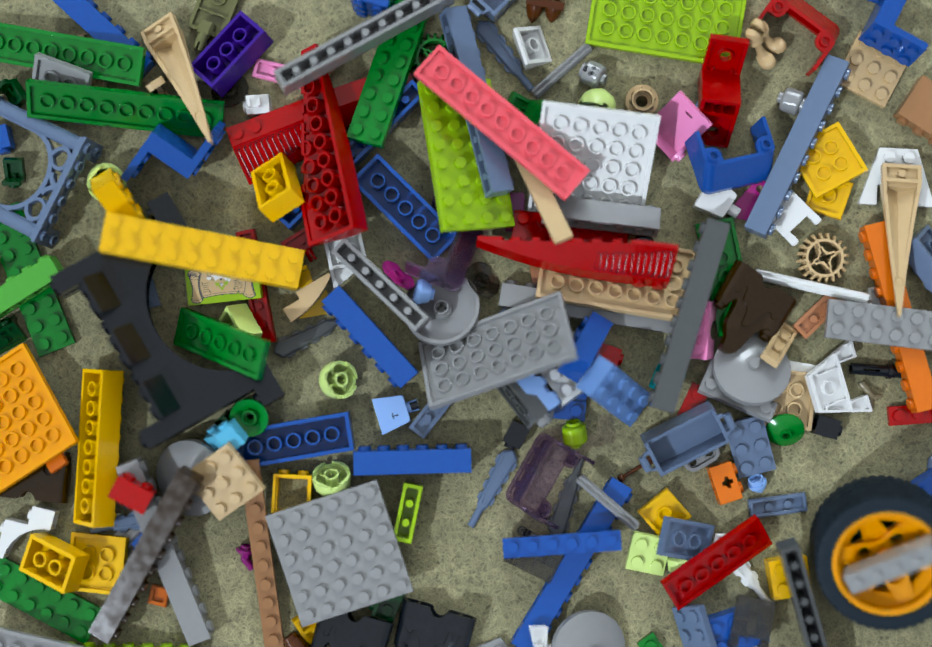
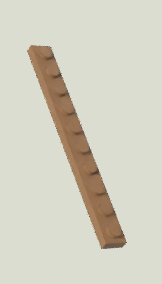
(264, 565)

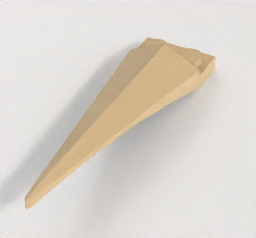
(169, 49)
(900, 198)

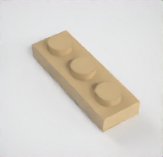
(778, 345)

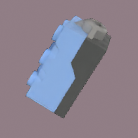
(531, 400)

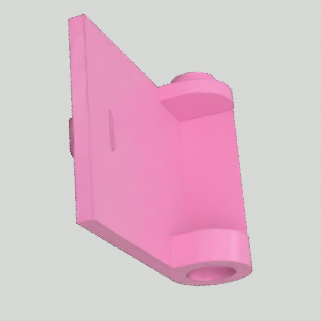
(677, 123)

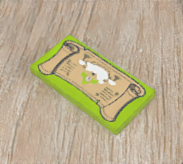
(212, 289)

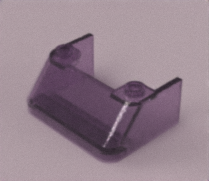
(448, 272)
(539, 474)

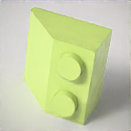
(242, 318)

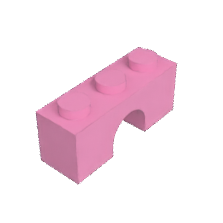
(704, 343)

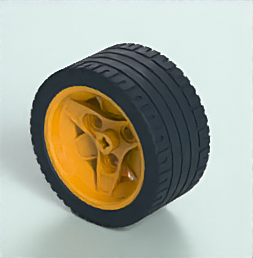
(862, 506)

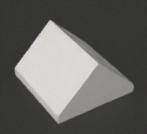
(531, 46)

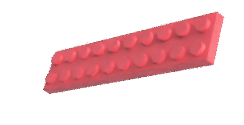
(501, 122)

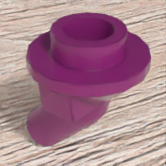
(245, 551)

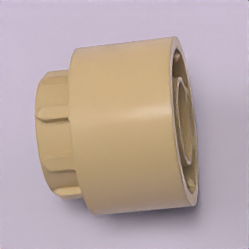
(643, 92)

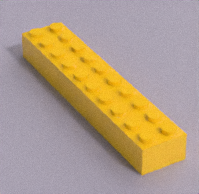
(201, 251)

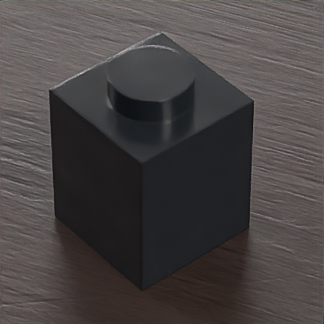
(826, 427)
(515, 435)

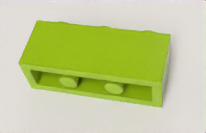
(408, 511)

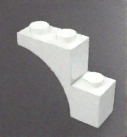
(12, 529)

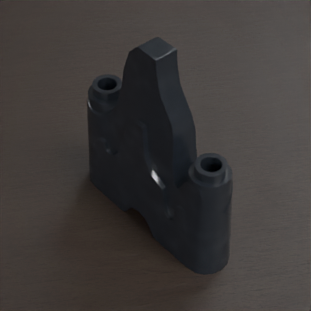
(423, 627)
(347, 632)

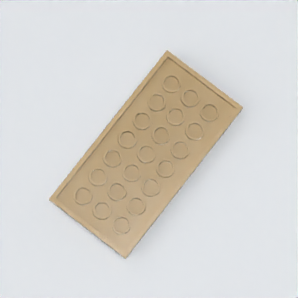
(619, 296)

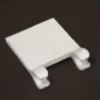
(793, 214)

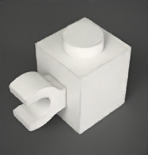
(257, 105)

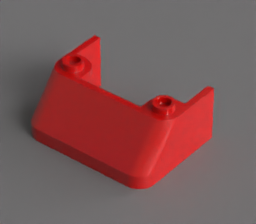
(810, 18)

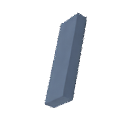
(778, 505)

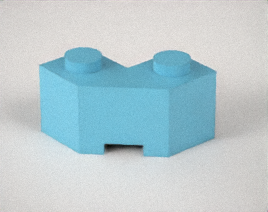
(224, 432)

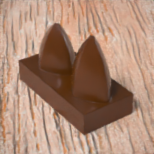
(552, 9)

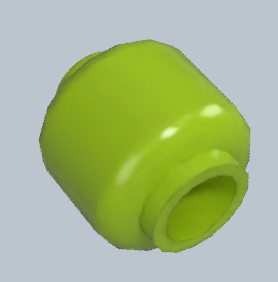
(574, 433)

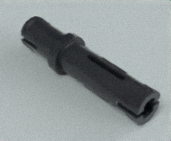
(887, 371)

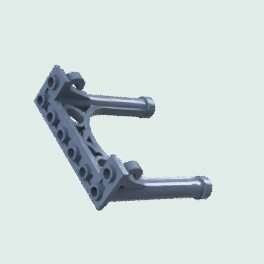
(77, 150)

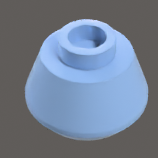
(423, 292)

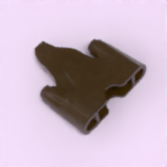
(752, 307)
(44, 485)

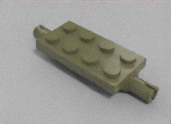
(210, 19)

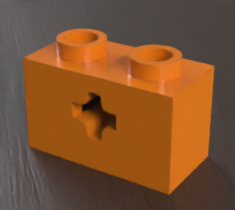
(723, 493)

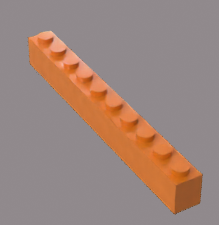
(910, 362)

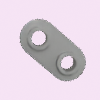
(703, 461)

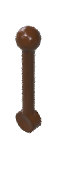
(621, 477)

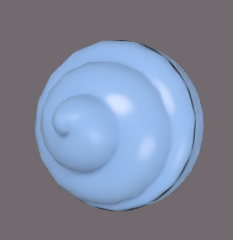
(757, 483)

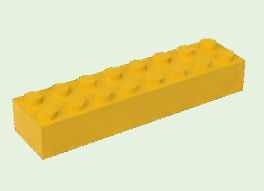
(98, 447)

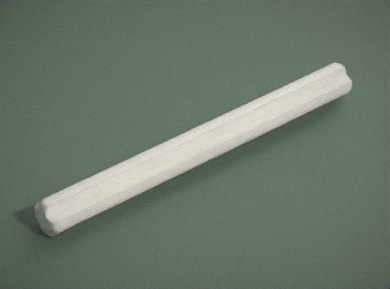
(814, 287)

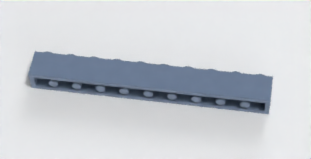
(797, 146)
(490, 158)

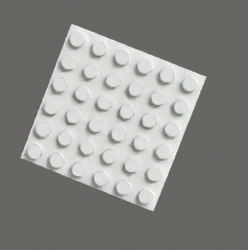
(609, 142)

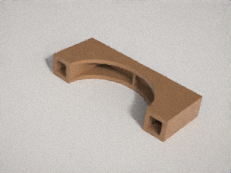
(917, 109)

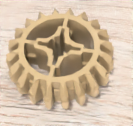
(818, 250)

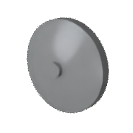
(452, 315)
(748, 377)
(181, 453)
(588, 629)

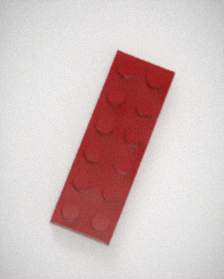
(529, 225)
(716, 562)

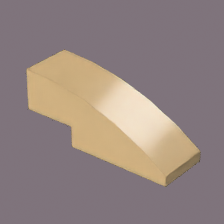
(307, 298)

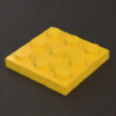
(832, 162)
(105, 562)

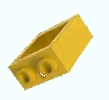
(285, 473)

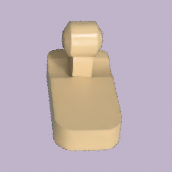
(156, 84)

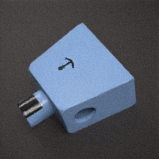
(393, 411)

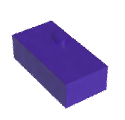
(231, 53)

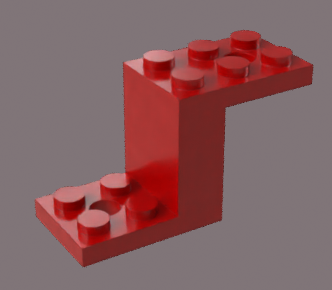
(720, 87)

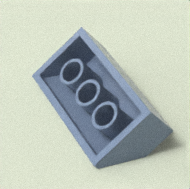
(921, 256)

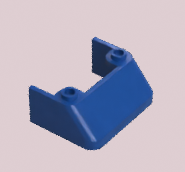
(720, 175)

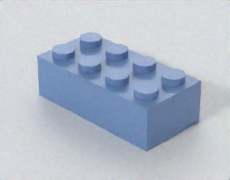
(614, 390)

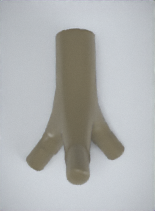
(868, 391)

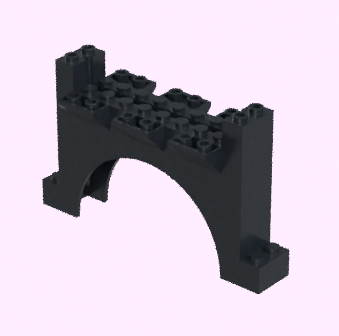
(175, 388)

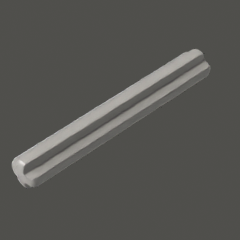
(561, 70)
(609, 503)

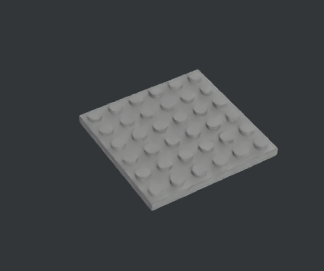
(339, 553)

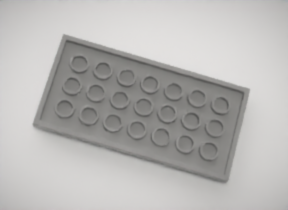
(499, 351)

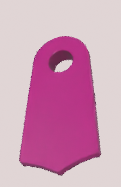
(747, 201)

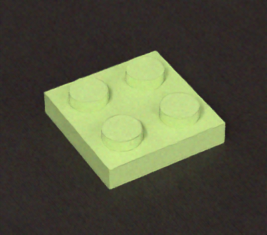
(643, 555)

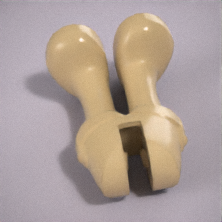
(760, 34)

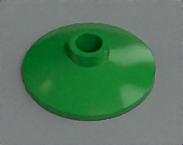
(785, 424)
(251, 426)

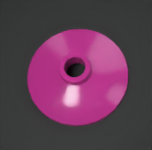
(397, 276)

